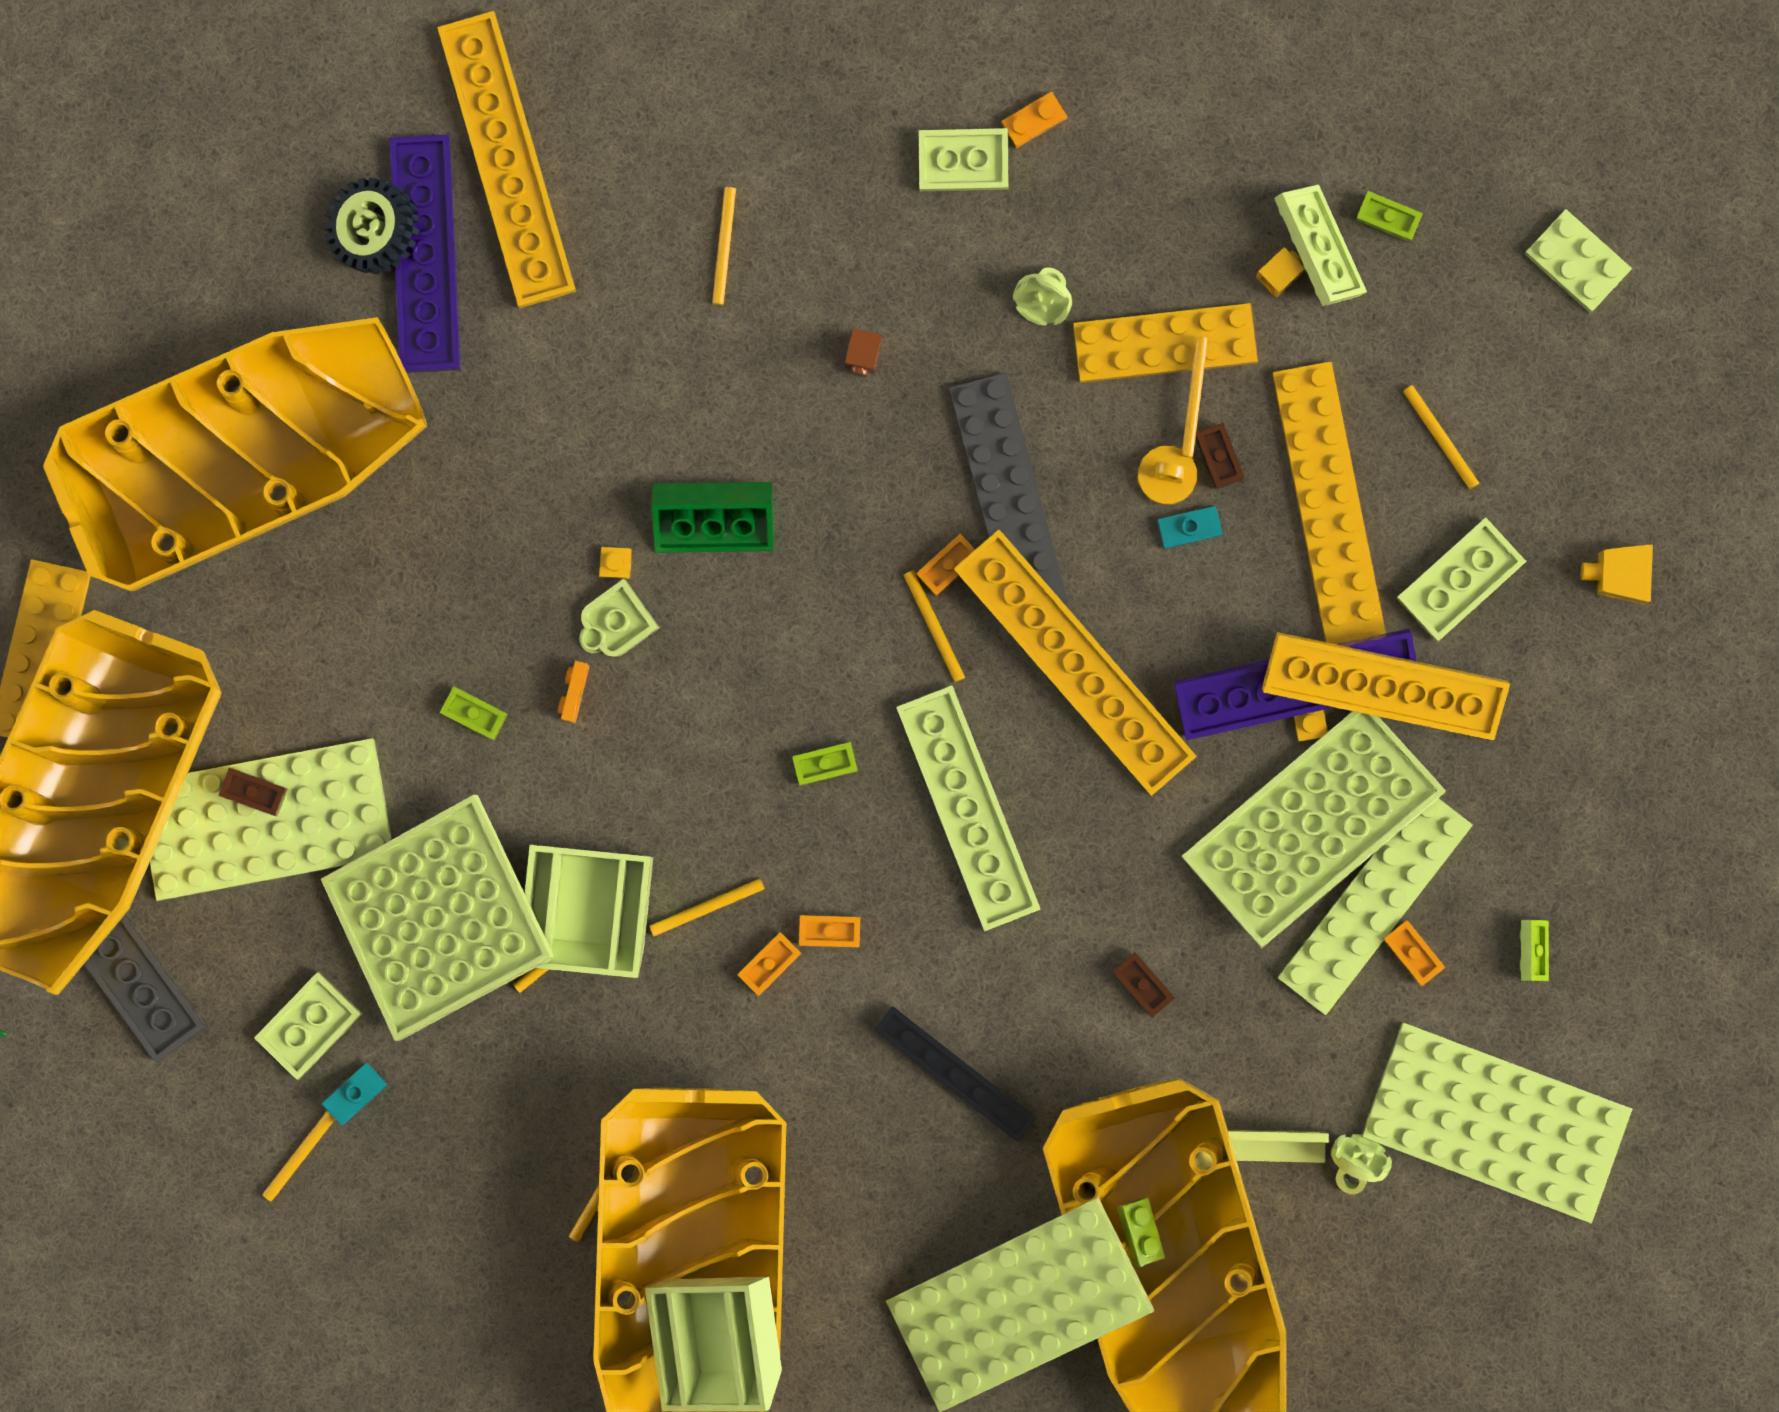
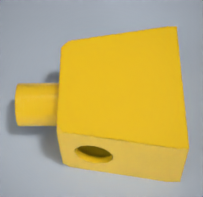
(1622, 573)

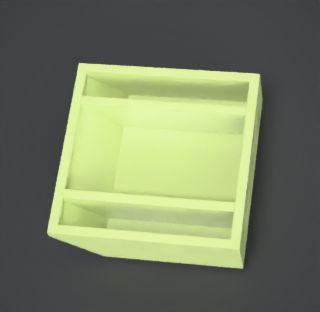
(590, 908)
(714, 1343)

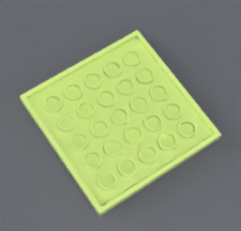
(437, 918)

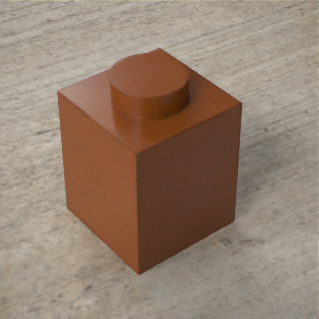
(863, 352)

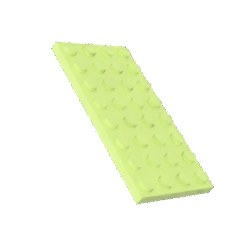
(325, 822)
(1313, 825)
(1496, 1122)
(1020, 1305)

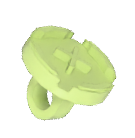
(1043, 297)
(1359, 1159)

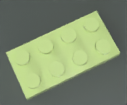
(1320, 245)
(1461, 579)

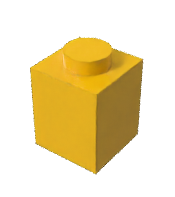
(1281, 271)

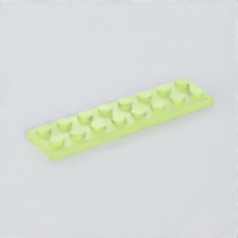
(968, 808)
(1372, 906)

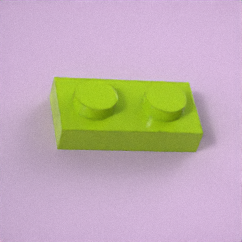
(1389, 216)
(473, 713)
(825, 764)
(1534, 950)
(1140, 1232)

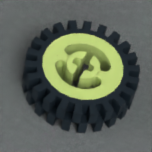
(356, 212)

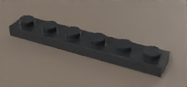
(955, 1074)

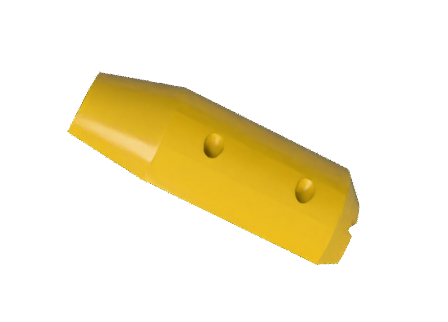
(228, 465)
(92, 786)
(680, 1216)
(1212, 1331)

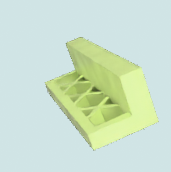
(1279, 1145)

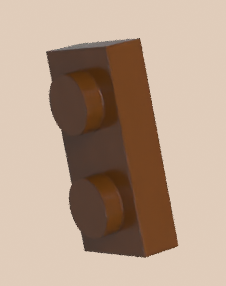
(1219, 456)
(253, 792)
(1143, 984)

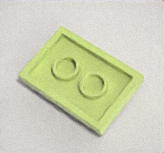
(963, 159)
(1578, 261)
(308, 1025)

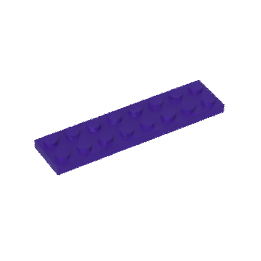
(428, 276)
(1235, 695)

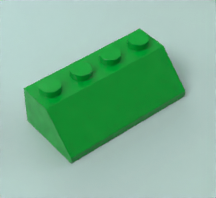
(713, 517)

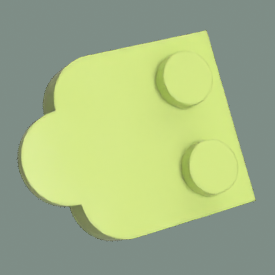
(615, 622)

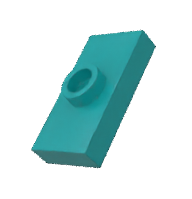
(1189, 527)
(354, 1094)

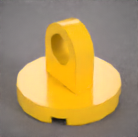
(1167, 475)

